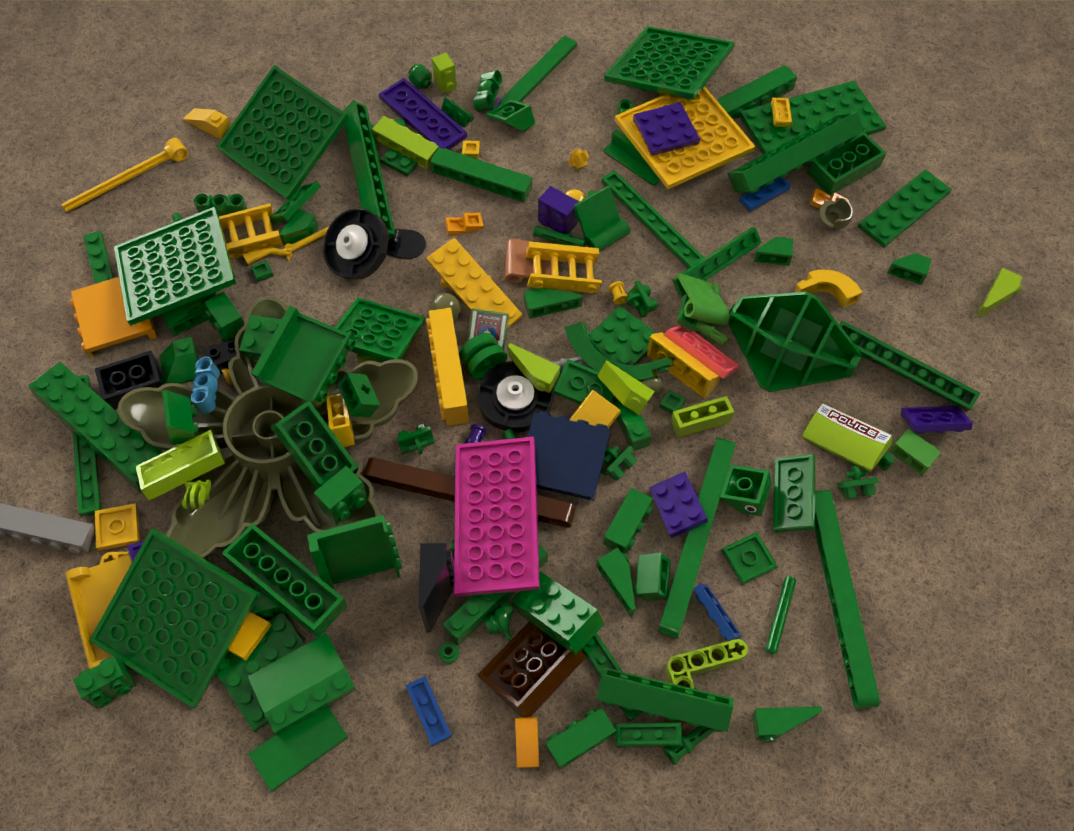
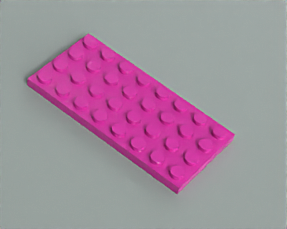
(496, 517)

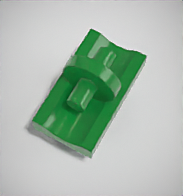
(640, 299)
(415, 440)
(624, 456)
(849, 487)

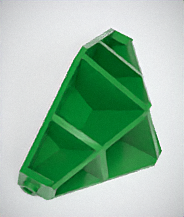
(791, 340)

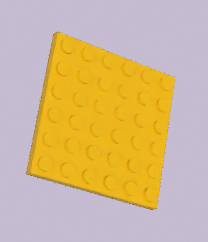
(719, 139)

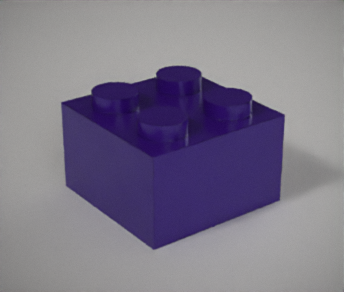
(557, 211)

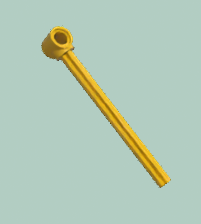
(174, 151)

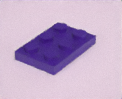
(936, 419)
(678, 504)

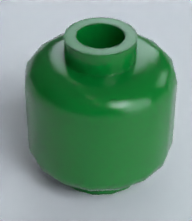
(420, 76)

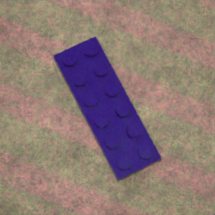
(422, 114)

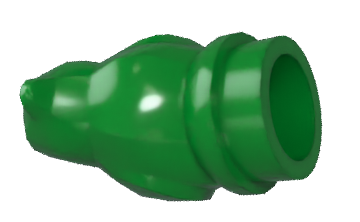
(500, 620)

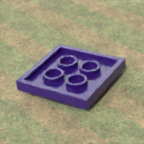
(666, 129)

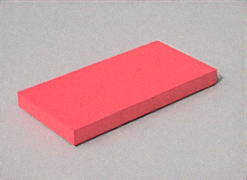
(703, 351)

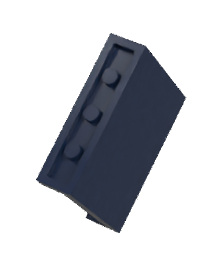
(568, 454)

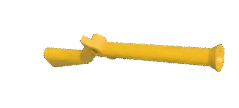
(254, 256)

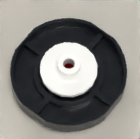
(355, 244)
(510, 399)

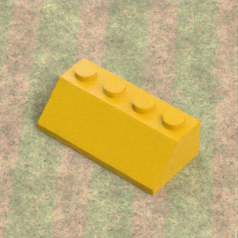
(686, 367)

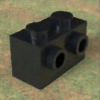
(221, 353)

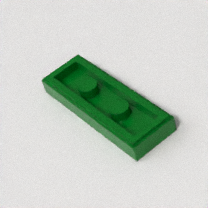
(649, 734)

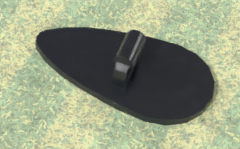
(406, 244)

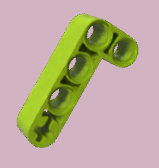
(706, 659)

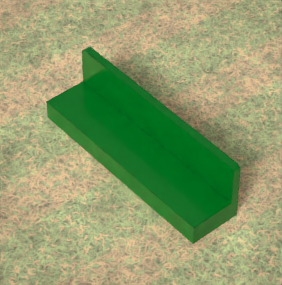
(626, 154)

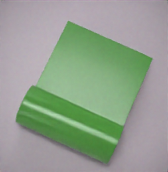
(704, 301)

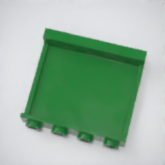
(304, 357)
(354, 550)

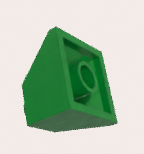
(513, 114)
(179, 361)

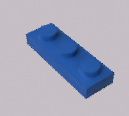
(765, 194)
(716, 612)
(428, 711)

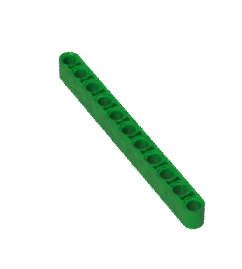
(696, 540)
(844, 603)

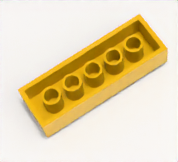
(447, 367)

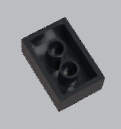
(126, 375)

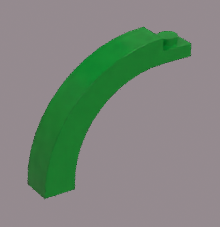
(589, 352)

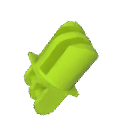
(196, 494)

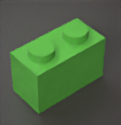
(915, 451)

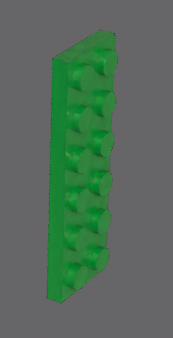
(904, 208)

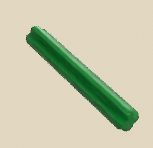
(780, 615)

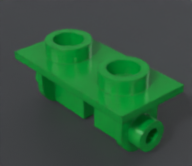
(456, 112)

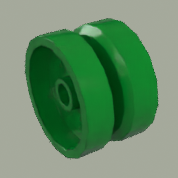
(481, 355)

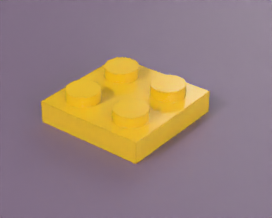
(117, 527)

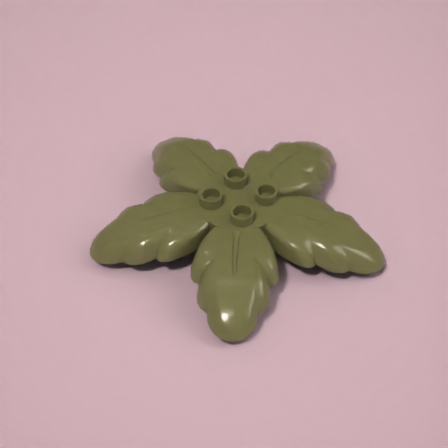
(252, 452)

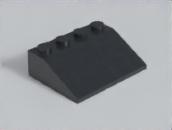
(435, 581)

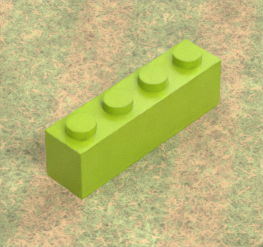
(404, 141)

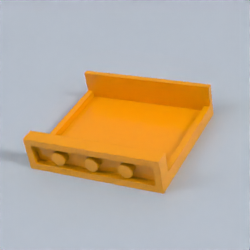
(103, 317)

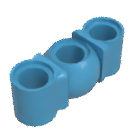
(205, 385)

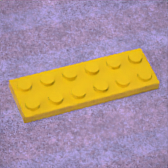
(471, 281)

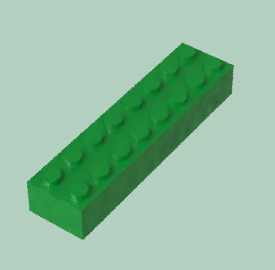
(796, 152)
(93, 421)

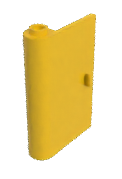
(91, 594)

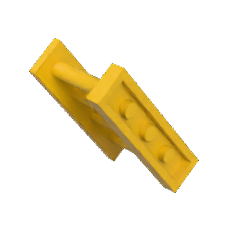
(253, 243)
(563, 253)

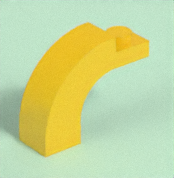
(832, 282)

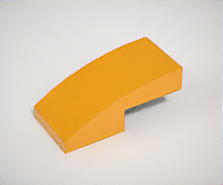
(819, 197)
(468, 223)
(527, 742)

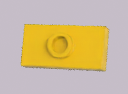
(781, 112)

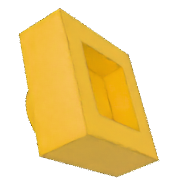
(471, 148)

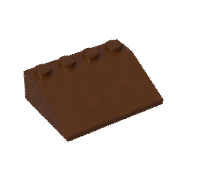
(529, 670)

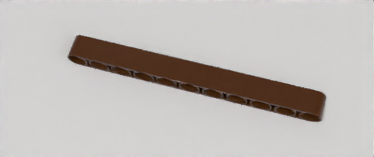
(443, 487)

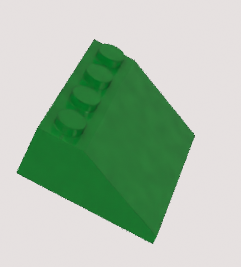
(301, 684)

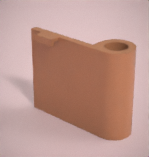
(517, 264)

